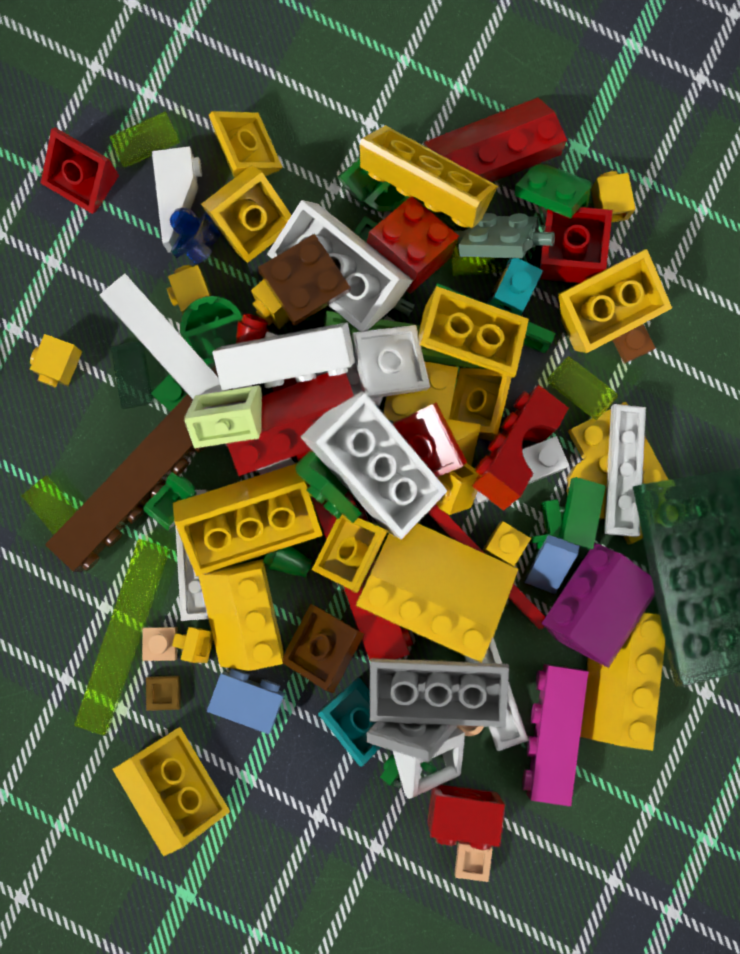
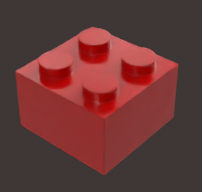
(413, 241)
(579, 245)
(465, 816)

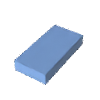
(551, 564)

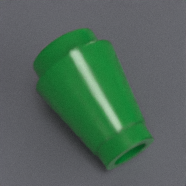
(288, 561)

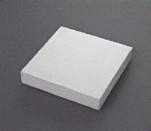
(390, 361)

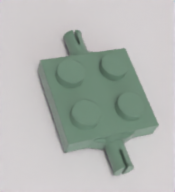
(502, 237)

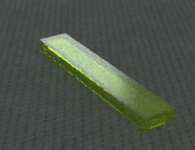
(122, 637)

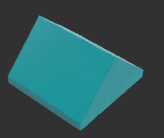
(349, 720)

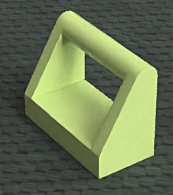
(225, 423)

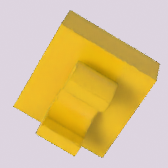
(195, 644)

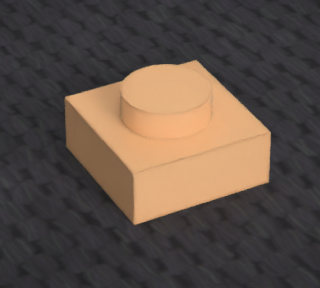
(158, 644)
(472, 863)

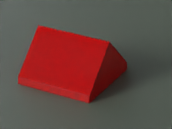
(77, 171)

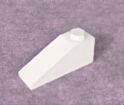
(175, 186)

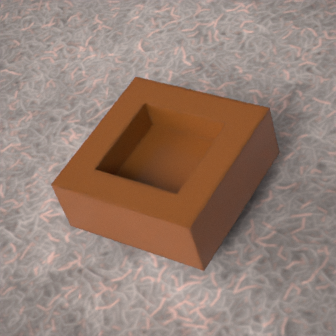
(634, 344)

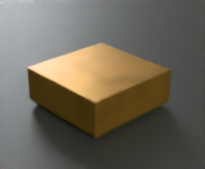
(163, 693)

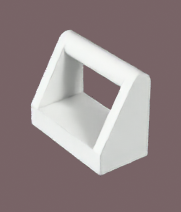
(410, 767)

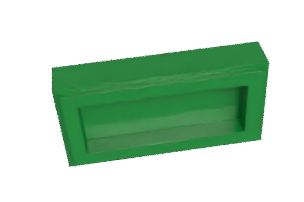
(582, 513)

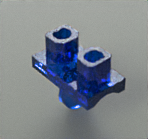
(194, 234)

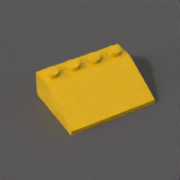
(439, 590)

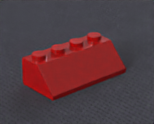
(504, 141)
(286, 418)

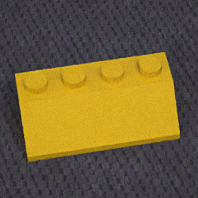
(426, 176)
(246, 520)
(625, 696)

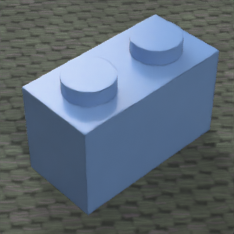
(246, 701)

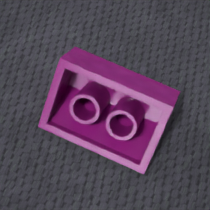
(600, 605)

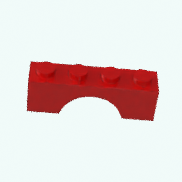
(505, 472)

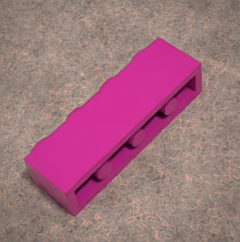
(556, 734)

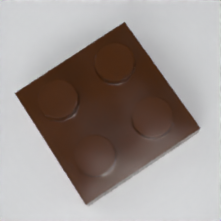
(304, 279)
(322, 648)

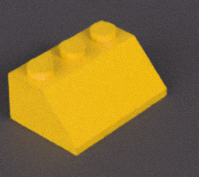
(613, 302)
(473, 331)
(242, 616)
(171, 791)

